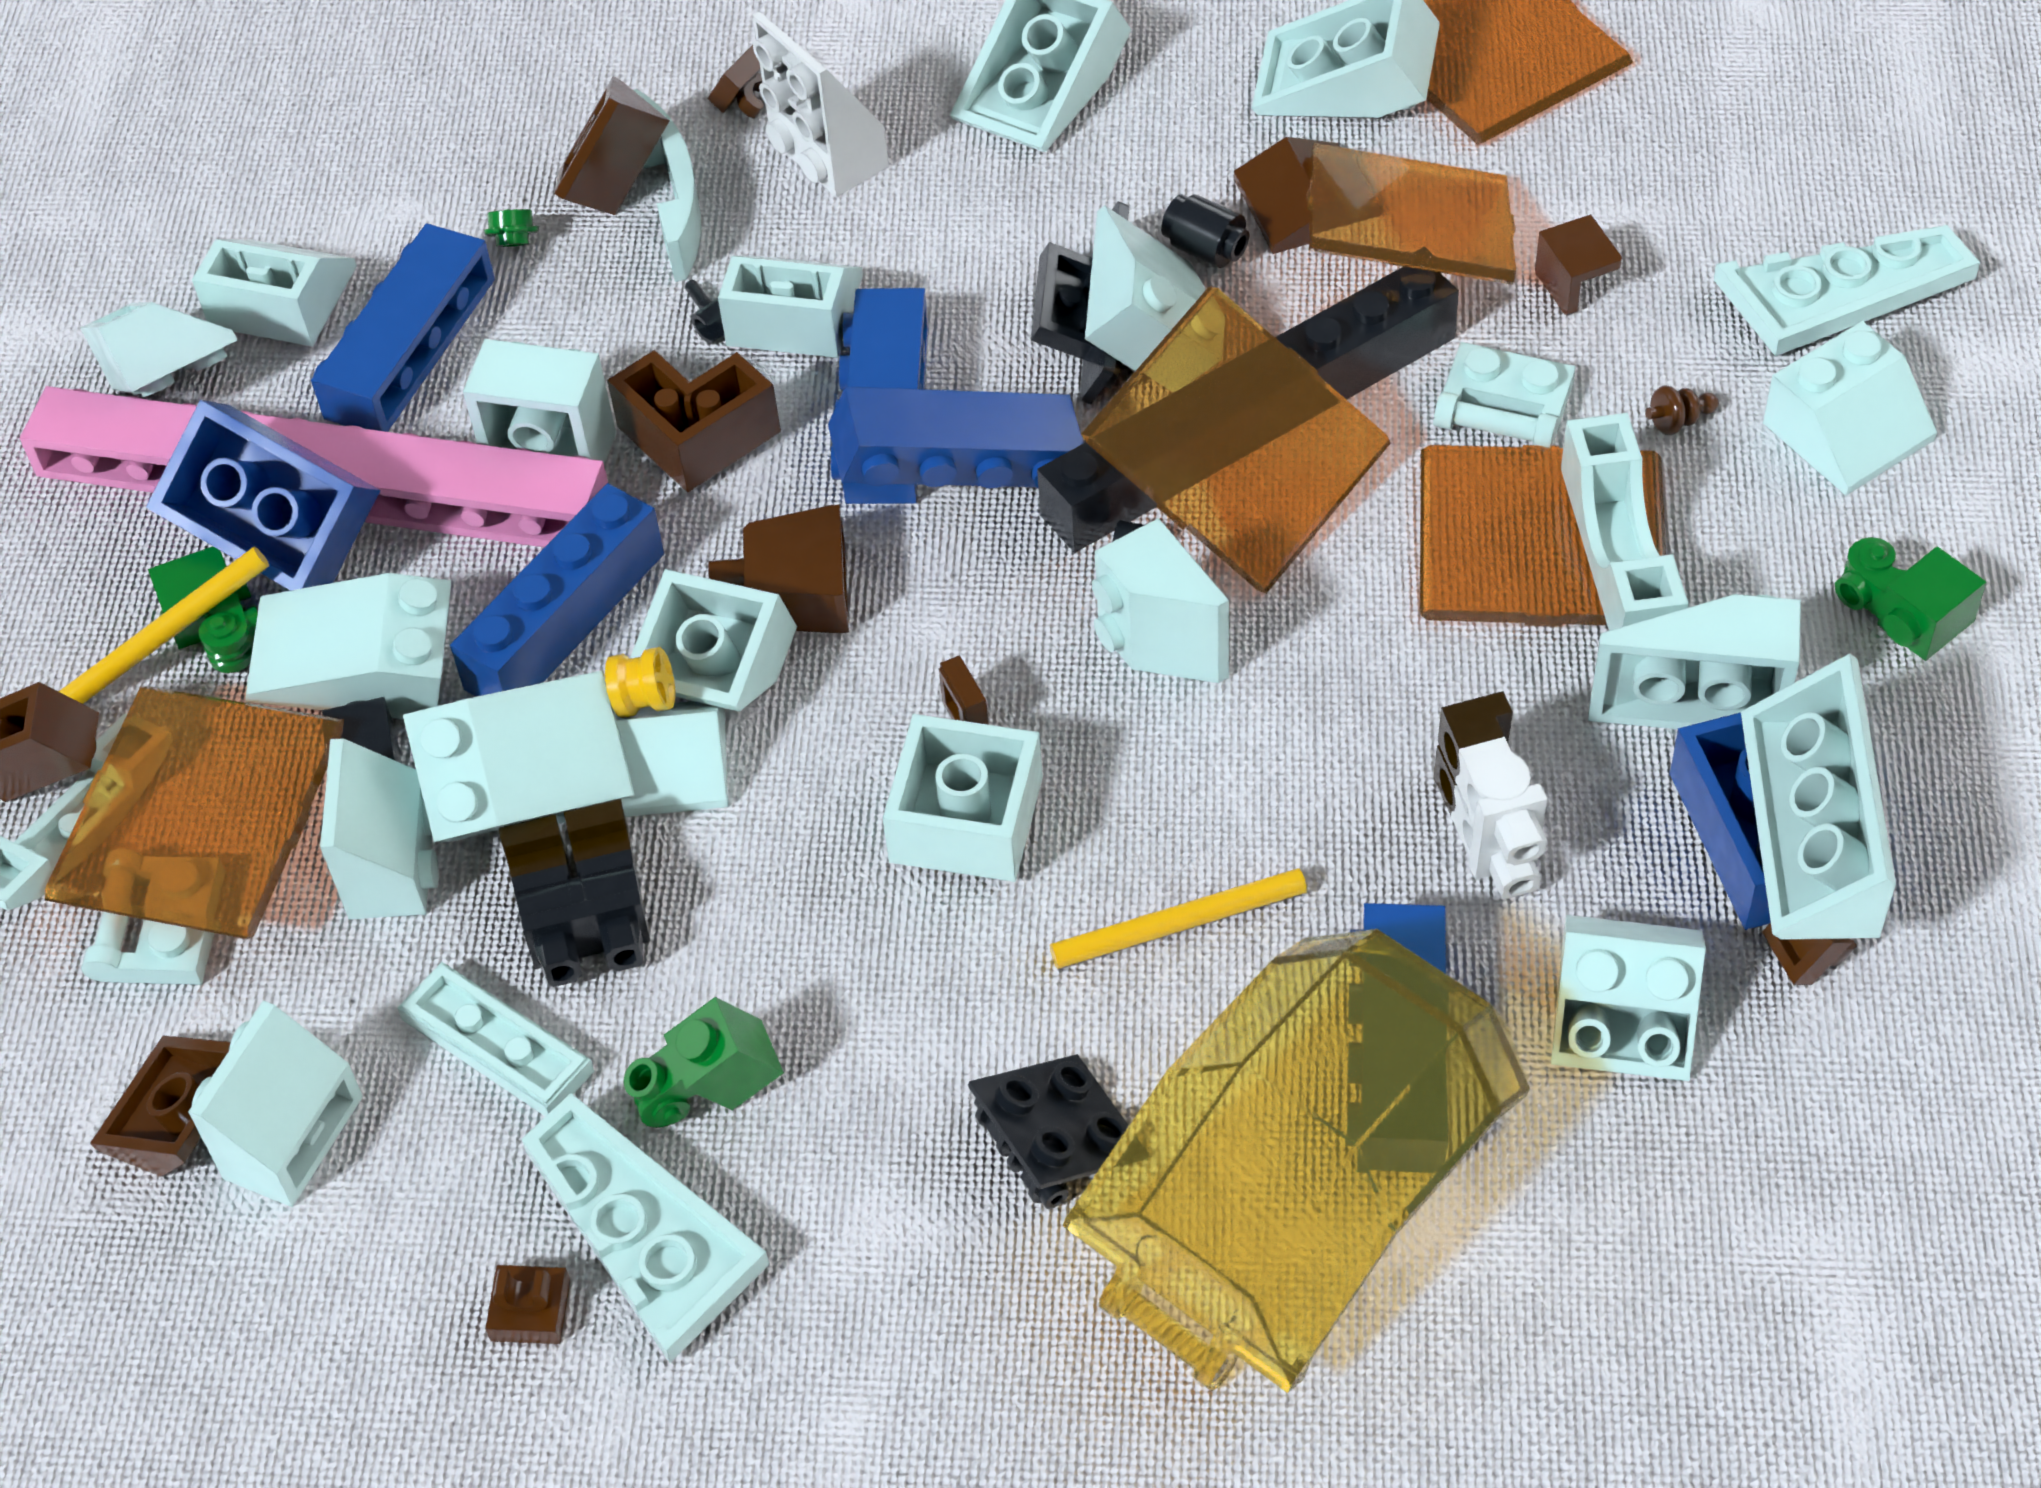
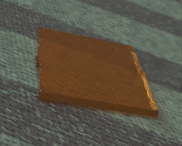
(1513, 60)
(1411, 214)
(1236, 439)
(1506, 538)
(194, 812)

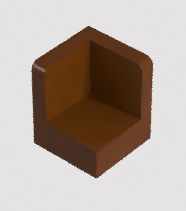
(1573, 255)

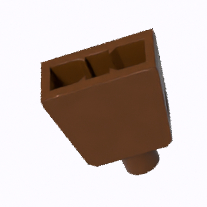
(799, 560)

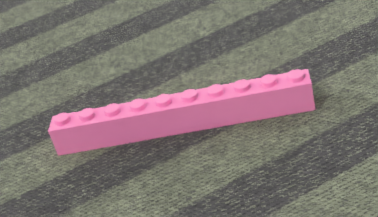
(421, 479)

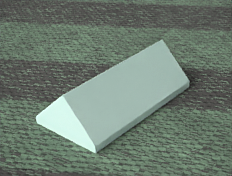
(674, 759)
(1819, 807)

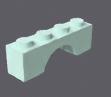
(1607, 498)

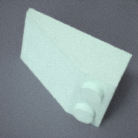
(1349, 61)
(1041, 68)
(1135, 290)
(352, 644)
(1696, 662)
(517, 756)

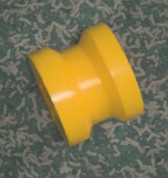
(640, 682)

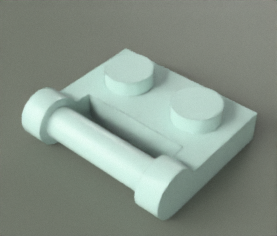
(1505, 394)
(162, 954)

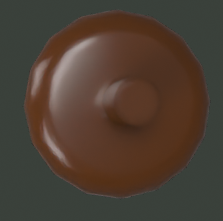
(1675, 408)

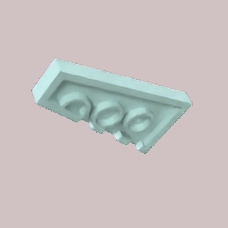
(1828, 292)
(650, 1231)

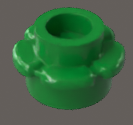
(510, 227)

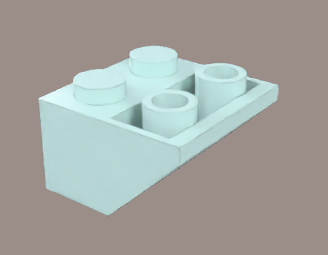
(270, 288)
(787, 304)
(150, 341)
(1628, 997)
(274, 1105)

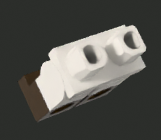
(1491, 794)

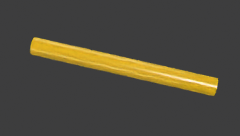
(166, 626)
(1178, 918)

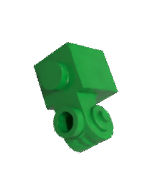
(1914, 606)
(225, 629)
(708, 1054)

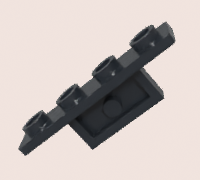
(1062, 314)

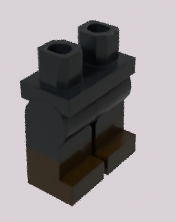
(582, 914)

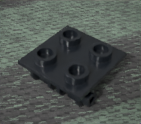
(1049, 1124)

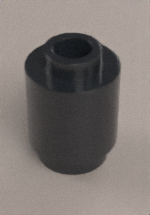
(1205, 229)

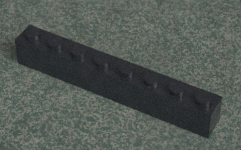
(1347, 345)

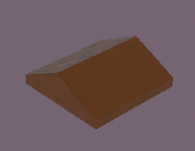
(1276, 190)
(152, 1117)

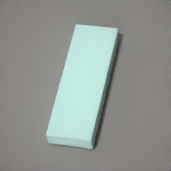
(495, 1039)

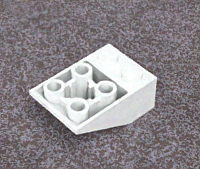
(815, 114)

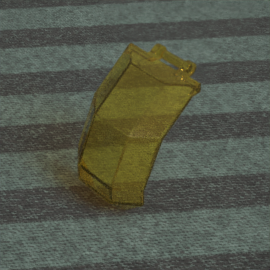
(1294, 1150)

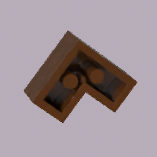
(696, 424)

